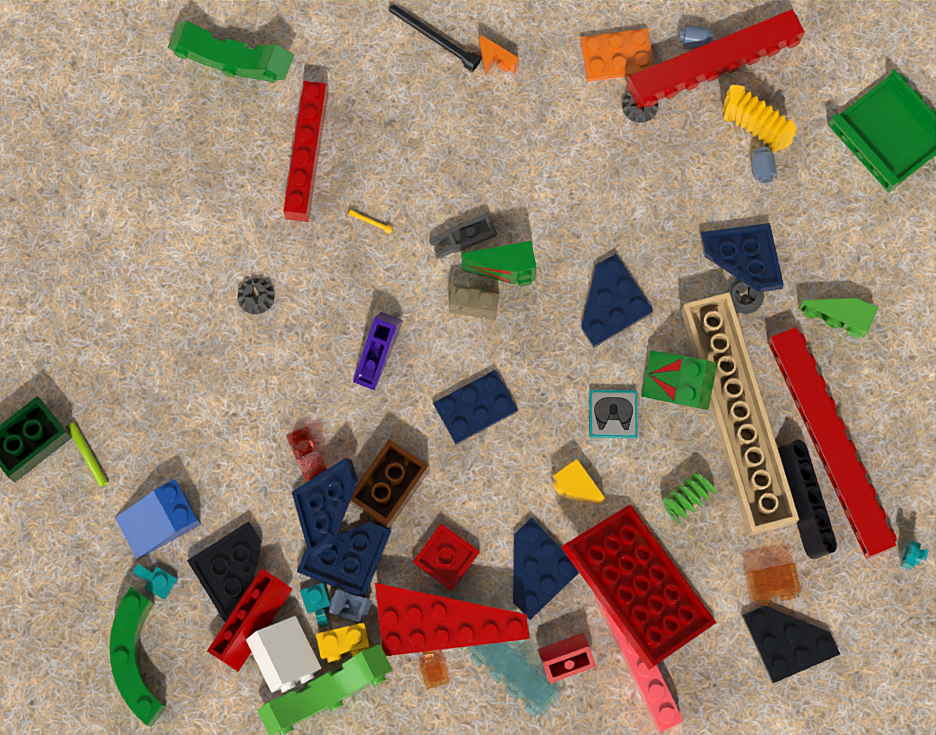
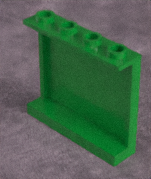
(889, 131)

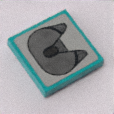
(613, 414)

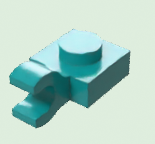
(913, 555)
(158, 582)
(316, 600)

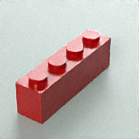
(251, 614)

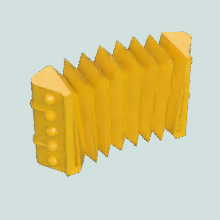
(758, 118)

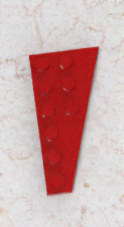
(430, 622)

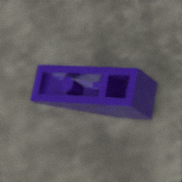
(377, 350)

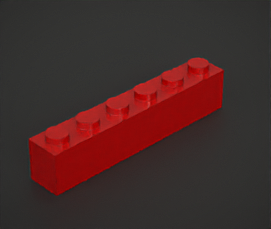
(306, 151)

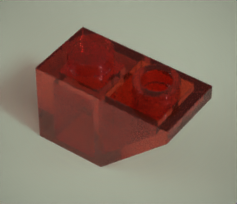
(306, 453)

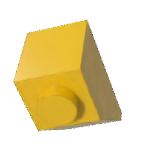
(577, 484)

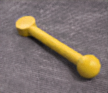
(387, 228)

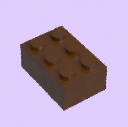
(389, 484)

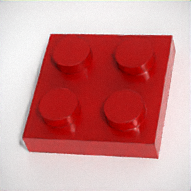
(446, 557)

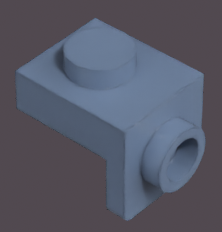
(350, 606)

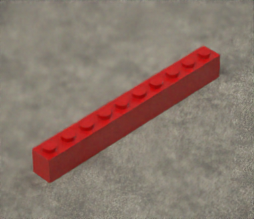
(831, 443)

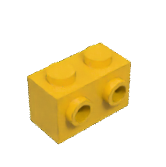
(342, 642)

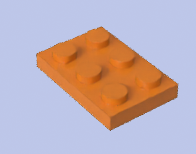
(616, 54)

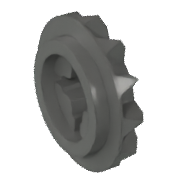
(635, 114)
(265, 301)
(748, 306)

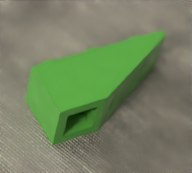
(845, 313)

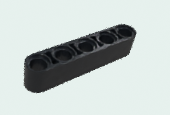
(813, 521)

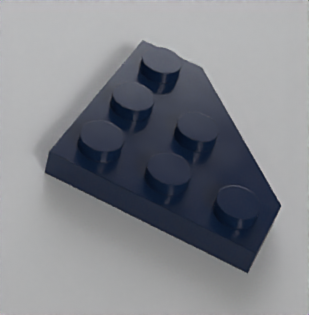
(746, 254)
(612, 302)
(323, 505)
(350, 561)
(539, 569)

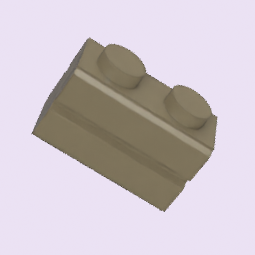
(474, 302)

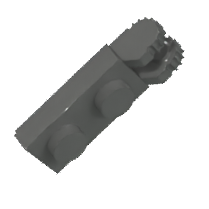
(465, 235)

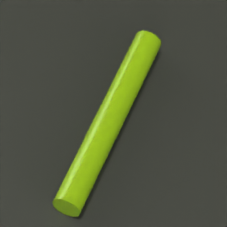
(87, 454)

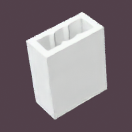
(284, 655)

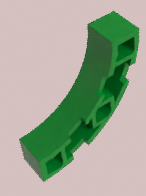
(230, 56)
(125, 657)

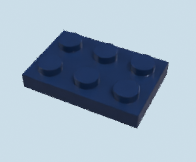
(475, 407)

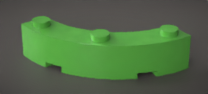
(325, 691)

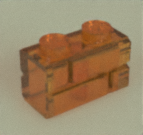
(772, 583)

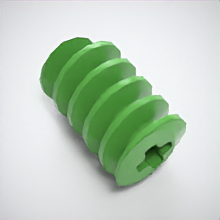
(687, 496)

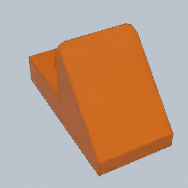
(494, 53)

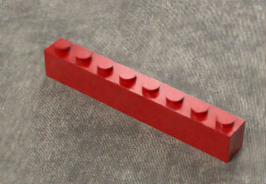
(715, 59)

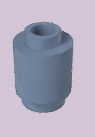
(695, 36)
(764, 165)

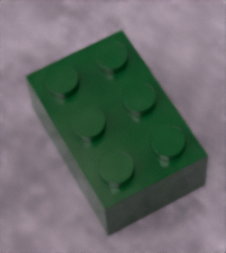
(29, 438)

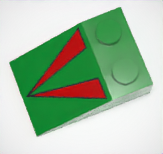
(504, 263)
(679, 379)

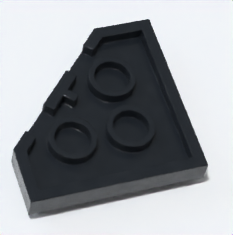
(228, 567)
(787, 642)

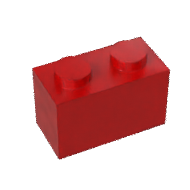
(566, 658)

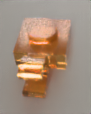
(433, 671)

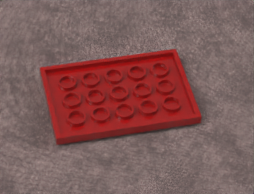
(639, 586)

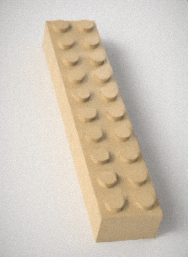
(740, 416)

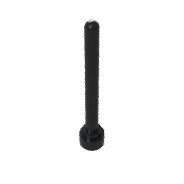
(469, 59)

